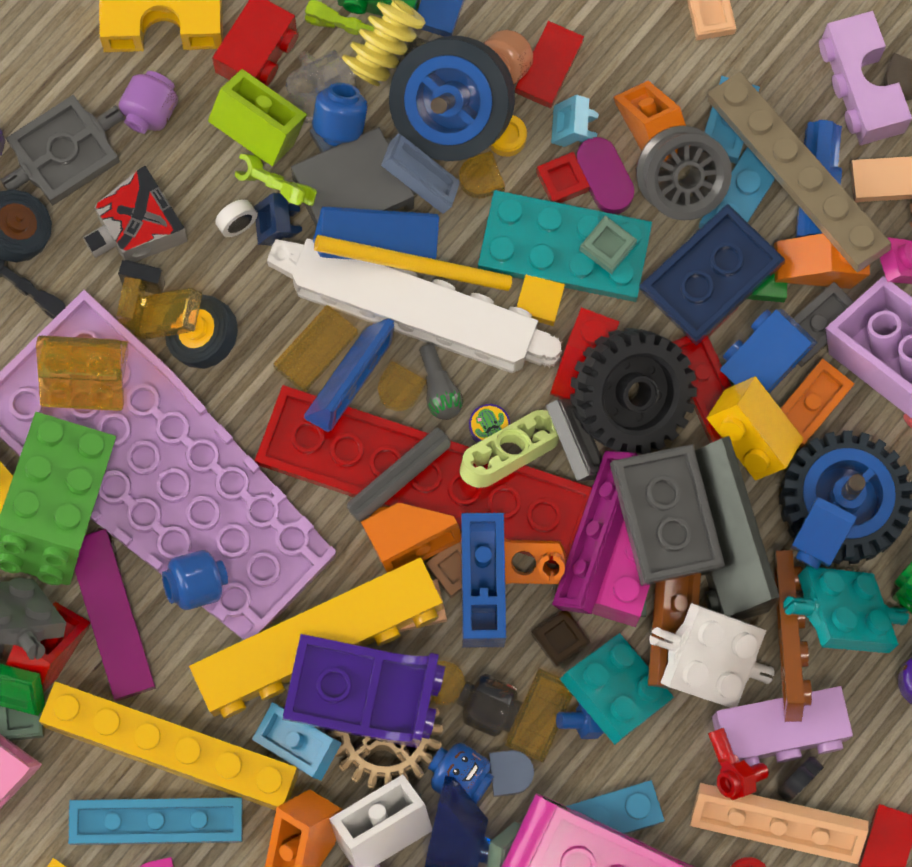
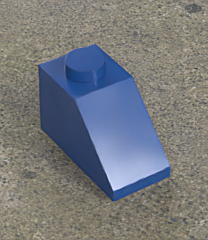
(822, 534)

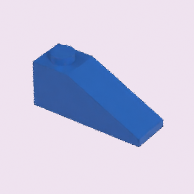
(483, 580)

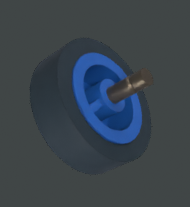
(452, 97)

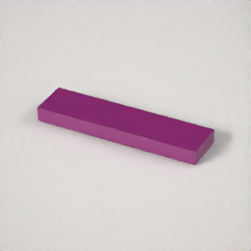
(592, 543)
(112, 618)

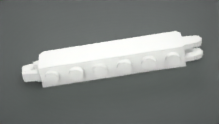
(418, 307)

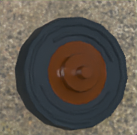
(23, 226)

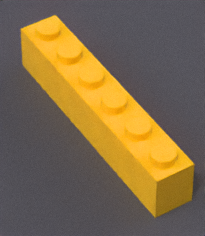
(356, 617)
(168, 746)

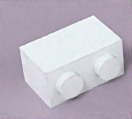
(381, 823)

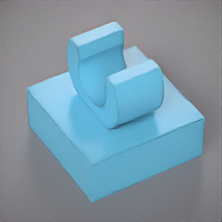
(572, 121)

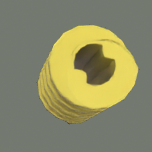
(384, 41)

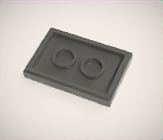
(667, 515)

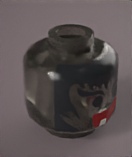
(489, 705)

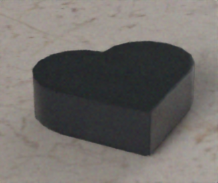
(800, 779)

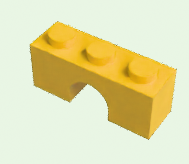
(126, 21)

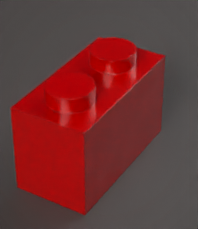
(256, 41)

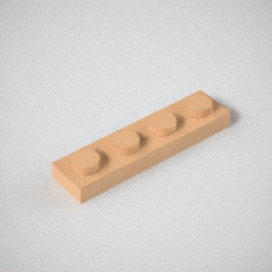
(780, 824)

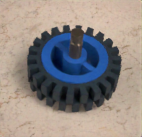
(857, 479)

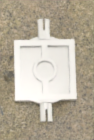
(712, 656)

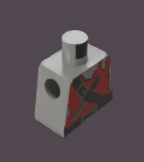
(136, 220)

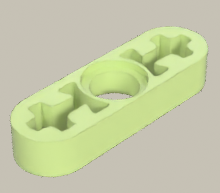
(503, 462)

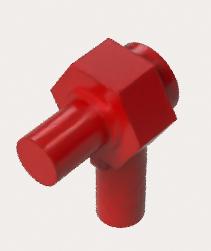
(735, 776)

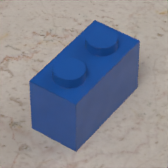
(769, 352)

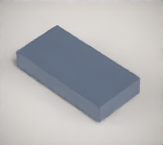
(420, 173)

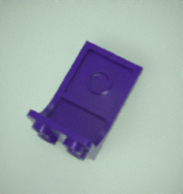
(363, 691)

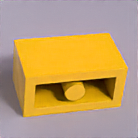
(757, 428)

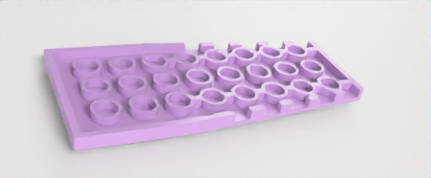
(177, 478)

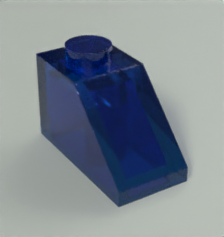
(457, 830)

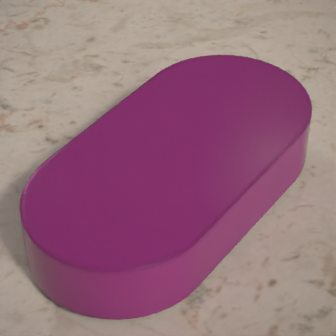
(606, 175)

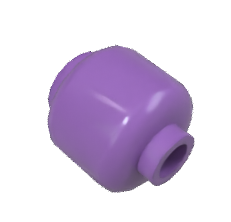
(148, 102)

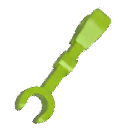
(324, 16)
(293, 192)

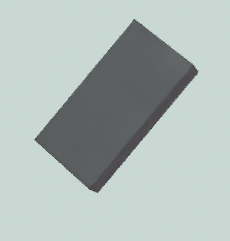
(577, 444)

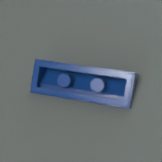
(389, 230)
(350, 375)

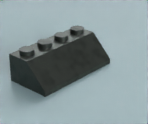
(746, 581)

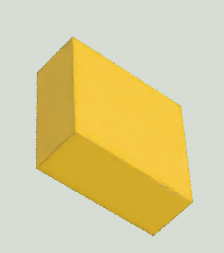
(541, 298)

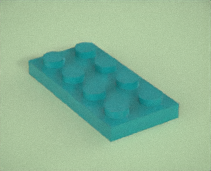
(545, 241)

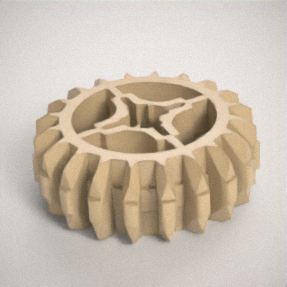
(370, 746)

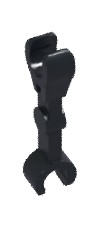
(47, 302)

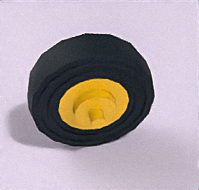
(212, 338)

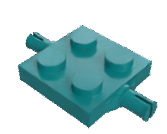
(847, 610)

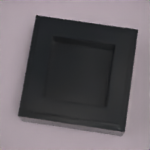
(151, 277)

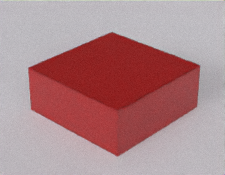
(563, 178)

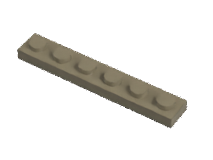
(799, 172)

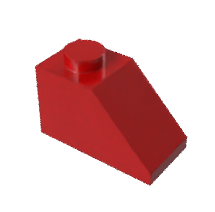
(587, 329)
(56, 649)

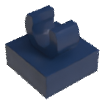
(274, 219)

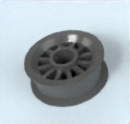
(703, 200)

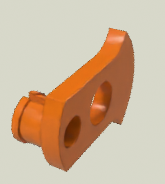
(542, 552)

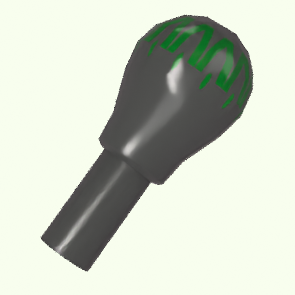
(442, 394)

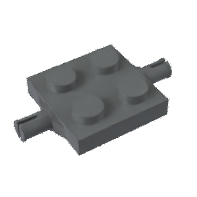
(62, 149)
(27, 616)

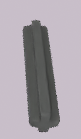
(398, 474)

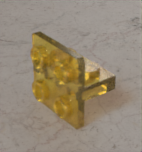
(81, 372)

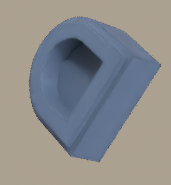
(511, 772)

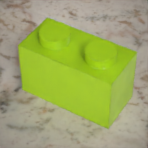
(257, 117)

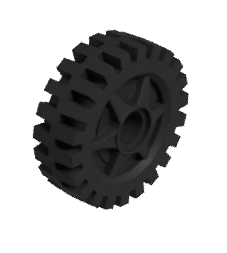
(606, 381)

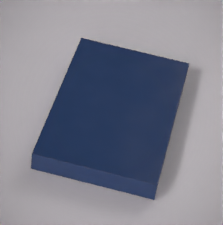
(712, 274)

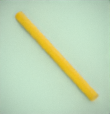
(412, 263)

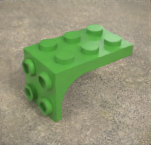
(52, 498)

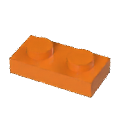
(816, 399)

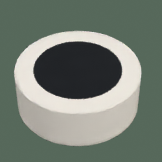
(236, 218)

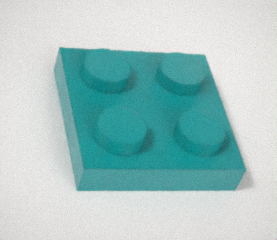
(615, 688)

